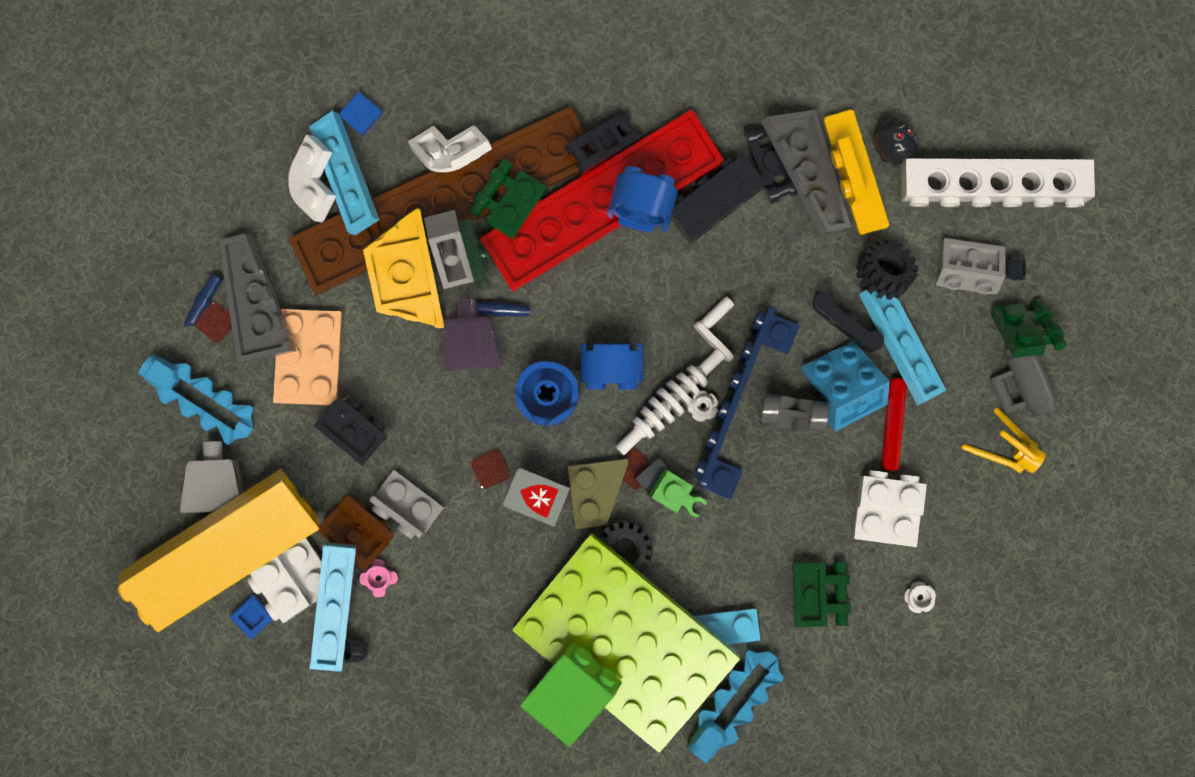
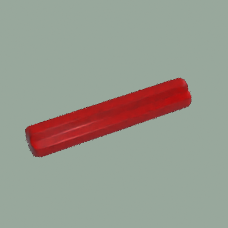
(894, 424)

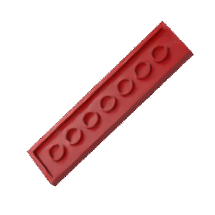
(578, 212)

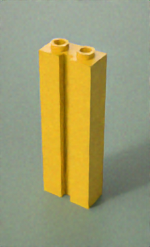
(217, 551)

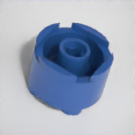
(642, 200)
(612, 365)
(551, 376)

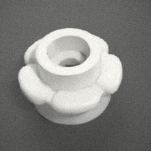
(707, 413)
(926, 603)

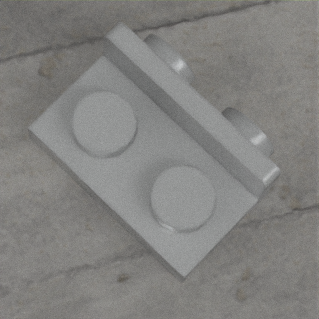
(971, 266)
(406, 505)

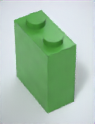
(571, 694)

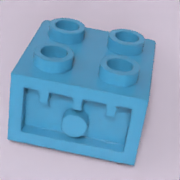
(848, 384)

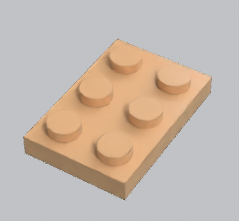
(312, 371)

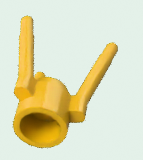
(1026, 453)

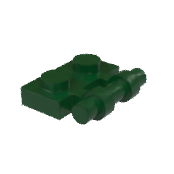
(516, 204)
(1020, 331)
(811, 598)

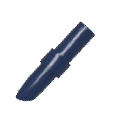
(203, 300)
(502, 309)

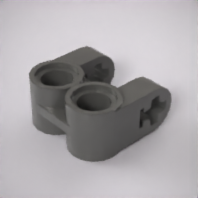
(794, 414)

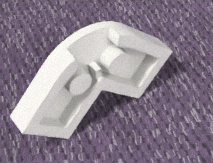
(449, 155)
(305, 180)

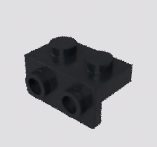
(351, 430)

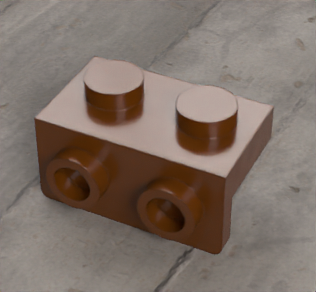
(355, 526)

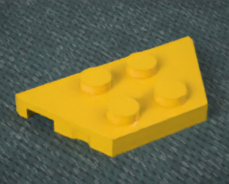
(403, 273)

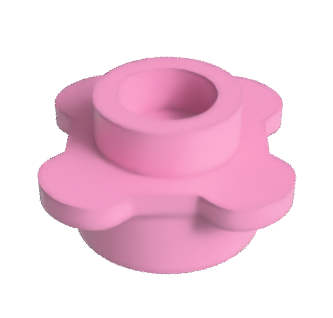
(378, 587)

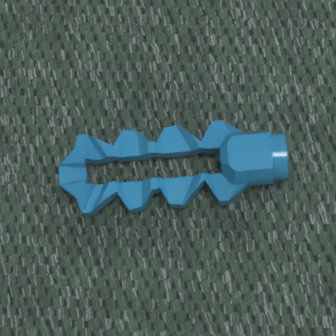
(165, 378)
(709, 736)

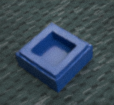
(360, 114)
(251, 617)

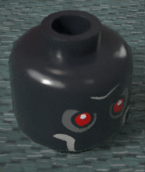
(895, 141)

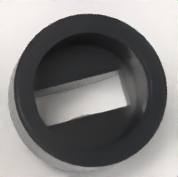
(1016, 267)
(354, 649)

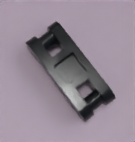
(603, 141)
(769, 165)
(847, 323)

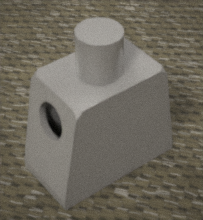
(211, 481)

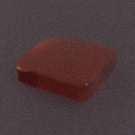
(214, 323)
(635, 463)
(490, 469)

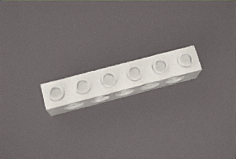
(1075, 174)

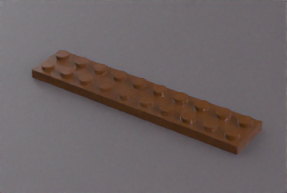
(335, 256)

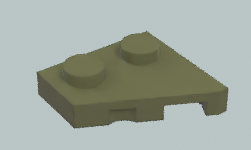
(595, 491)

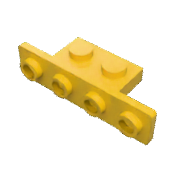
(856, 173)

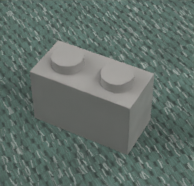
(448, 249)

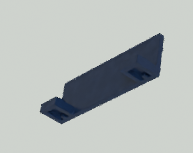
(772, 333)

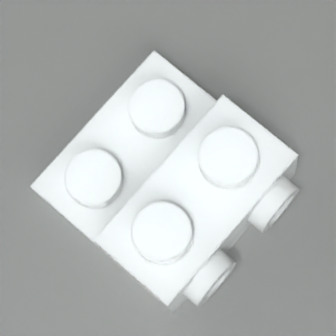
(889, 509)
(289, 581)

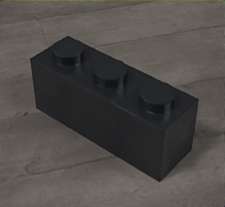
(716, 197)

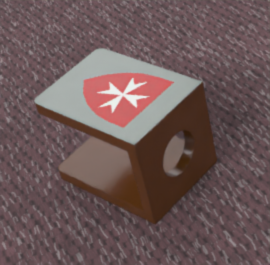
(536, 497)

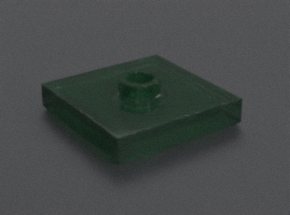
(475, 253)

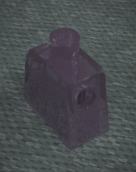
(469, 340)

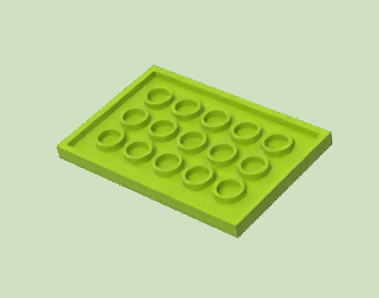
(637, 632)

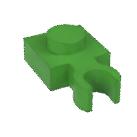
(674, 493)

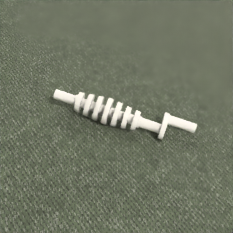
(687, 385)

